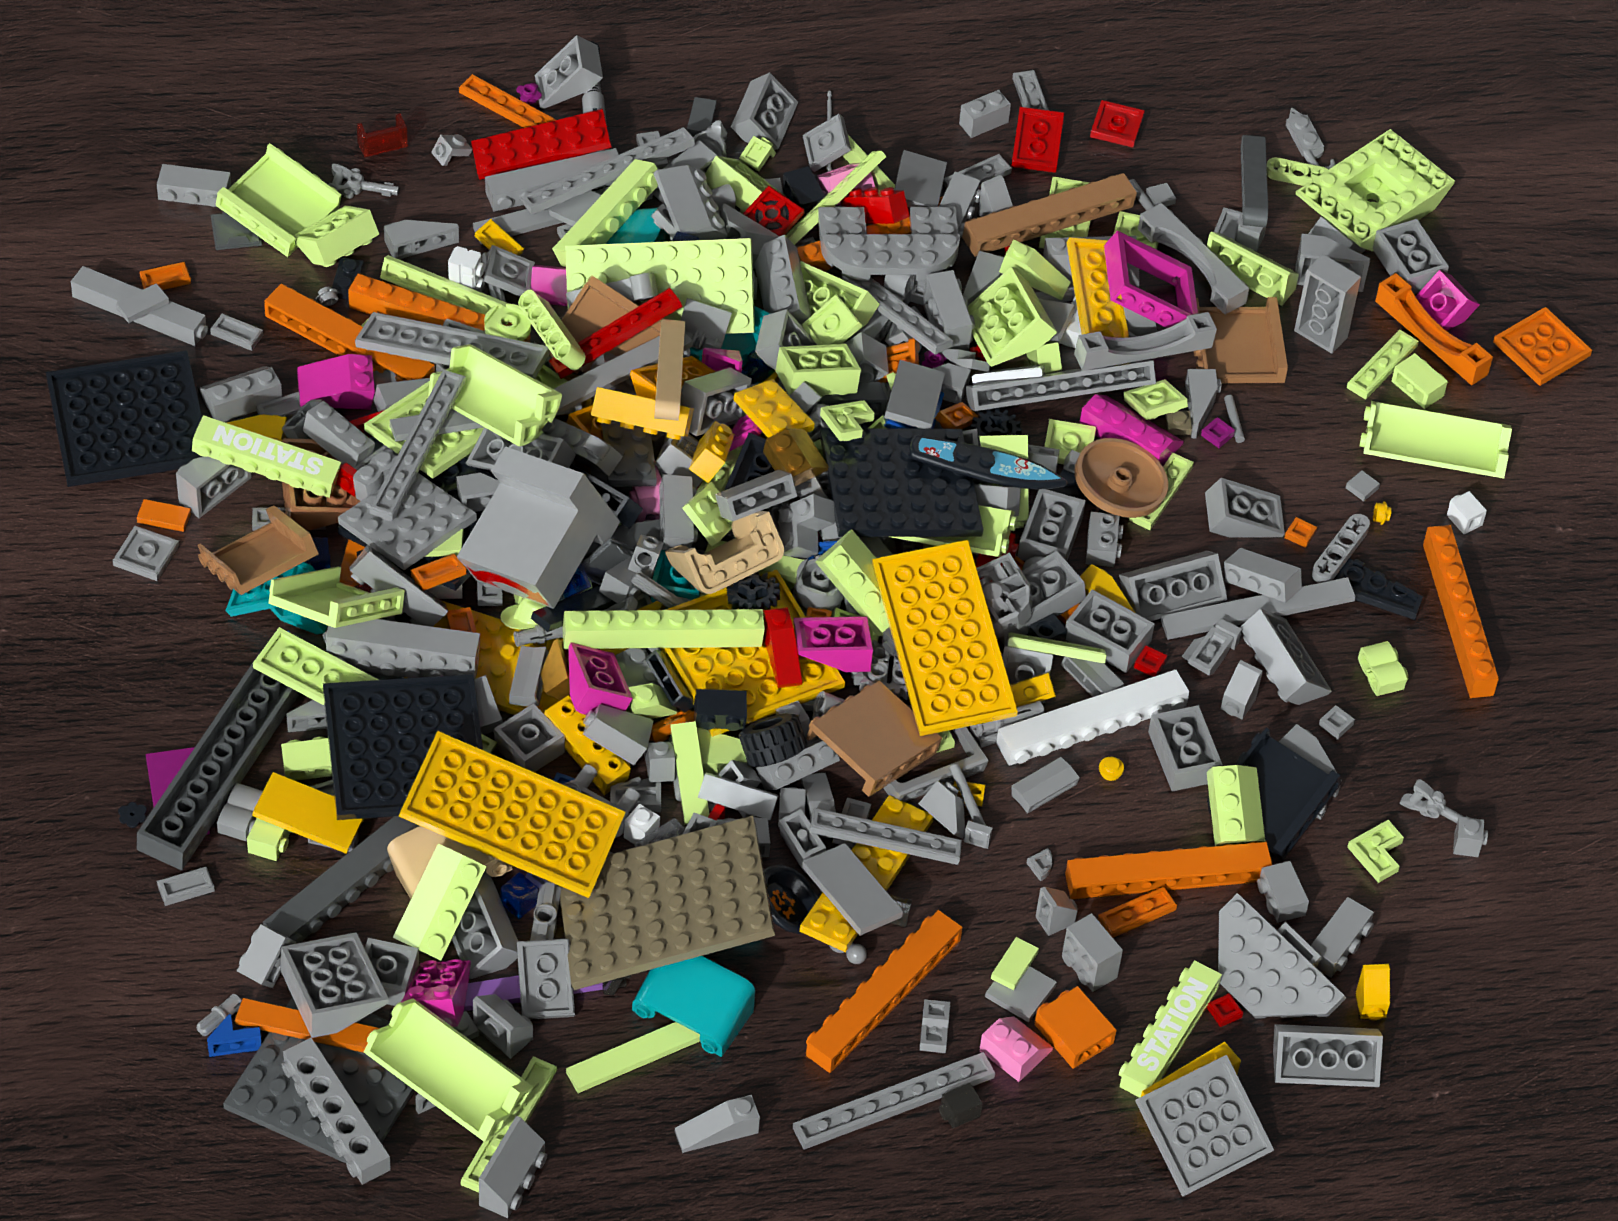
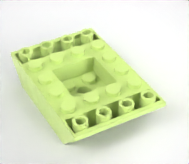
(1383, 170)

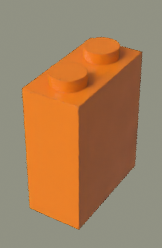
(1075, 1027)

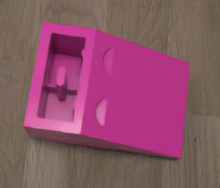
(441, 988)

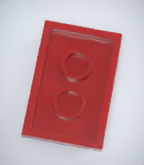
(1037, 139)

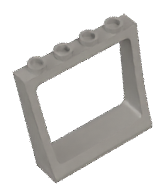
(921, 785)

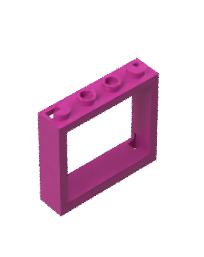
(1124, 249)

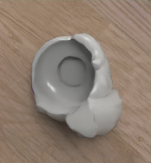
(714, 138)

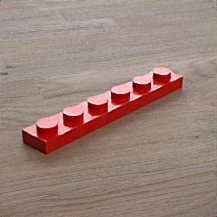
(623, 329)

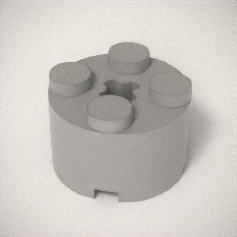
(815, 588)

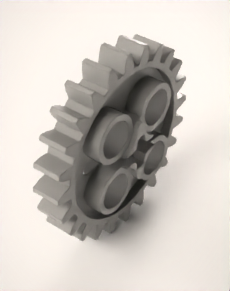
(879, 671)

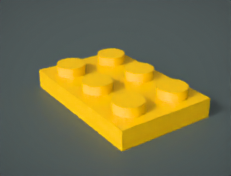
(772, 408)

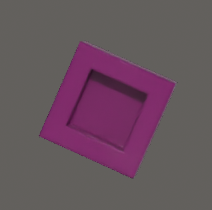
(1218, 432)

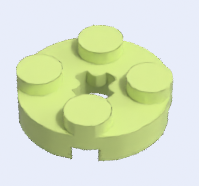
(511, 313)

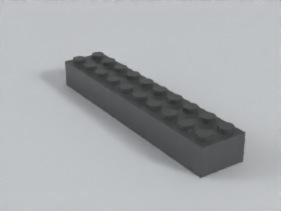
(214, 768)

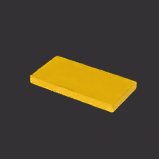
(305, 813)

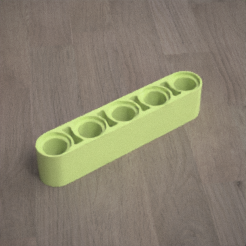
(551, 330)

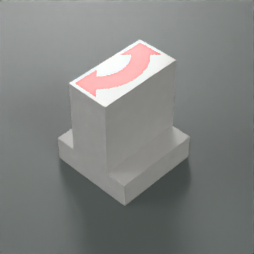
(536, 528)

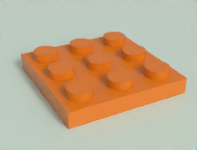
(1542, 346)

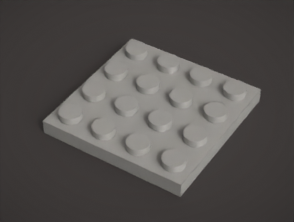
(420, 525)
(1204, 1125)

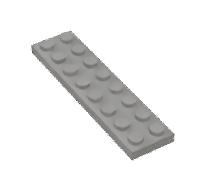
(435, 343)

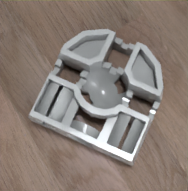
(1005, 582)

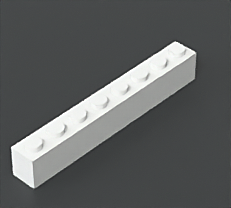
(1091, 717)

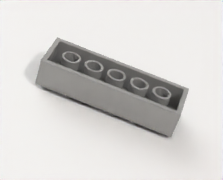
(405, 649)

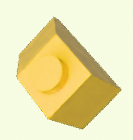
(1374, 991)

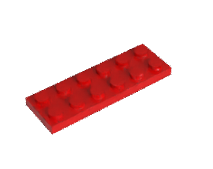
(541, 144)

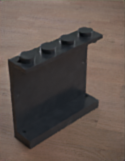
(1289, 791)

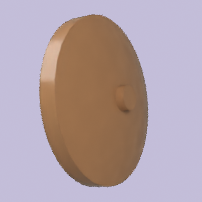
(1121, 477)

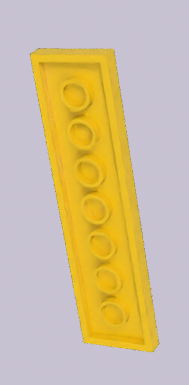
(824, 919)

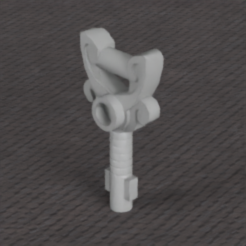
(356, 183)
(1433, 806)

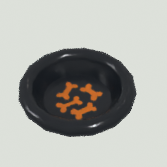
(789, 897)

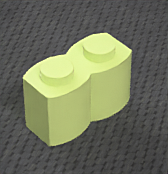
(1383, 668)

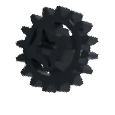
(996, 423)
(754, 592)

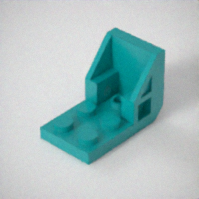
(258, 600)

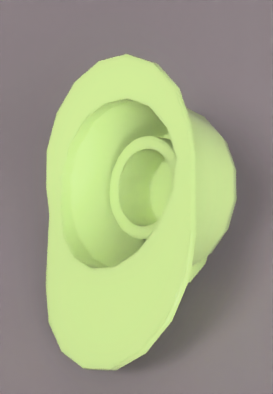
(519, 615)

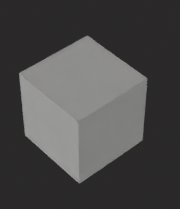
(870, 356)

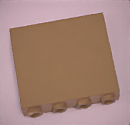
(596, 308)
(1246, 345)
(260, 553)
(875, 736)

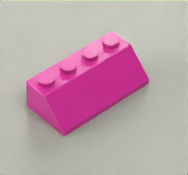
(1120, 422)

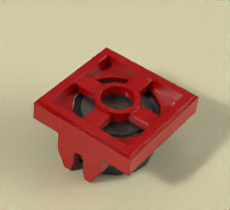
(774, 211)

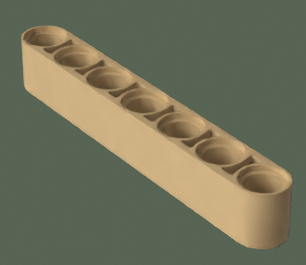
(669, 370)

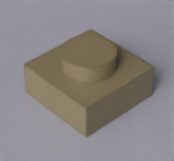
(1179, 423)

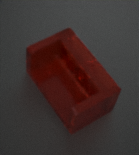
(384, 139)

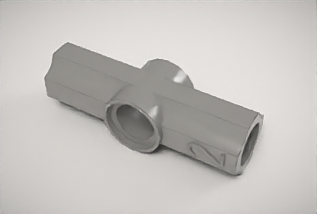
(546, 909)

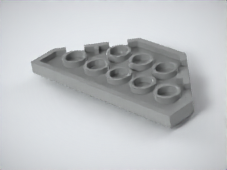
(1266, 970)

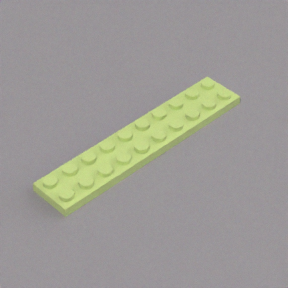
(308, 667)

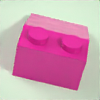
(338, 381)
(835, 642)
(596, 680)

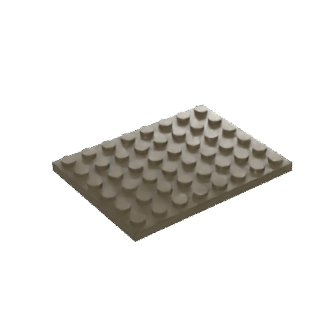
(669, 904)

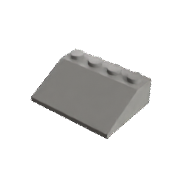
(331, 982)

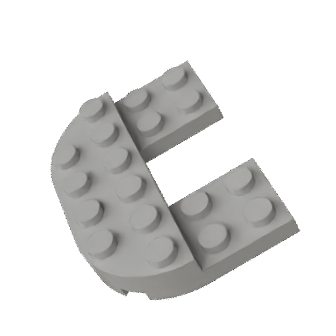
(925, 251)

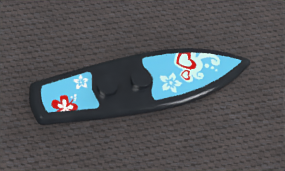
(984, 463)

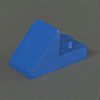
(229, 1041)

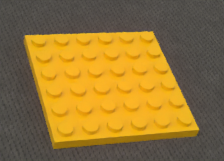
(749, 667)

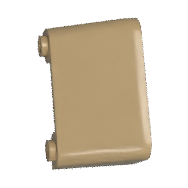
(751, 550)
(414, 849)

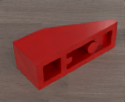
(782, 647)

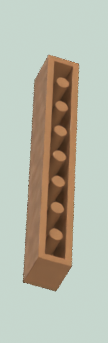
(1049, 214)

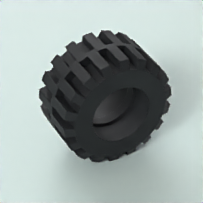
(773, 740)

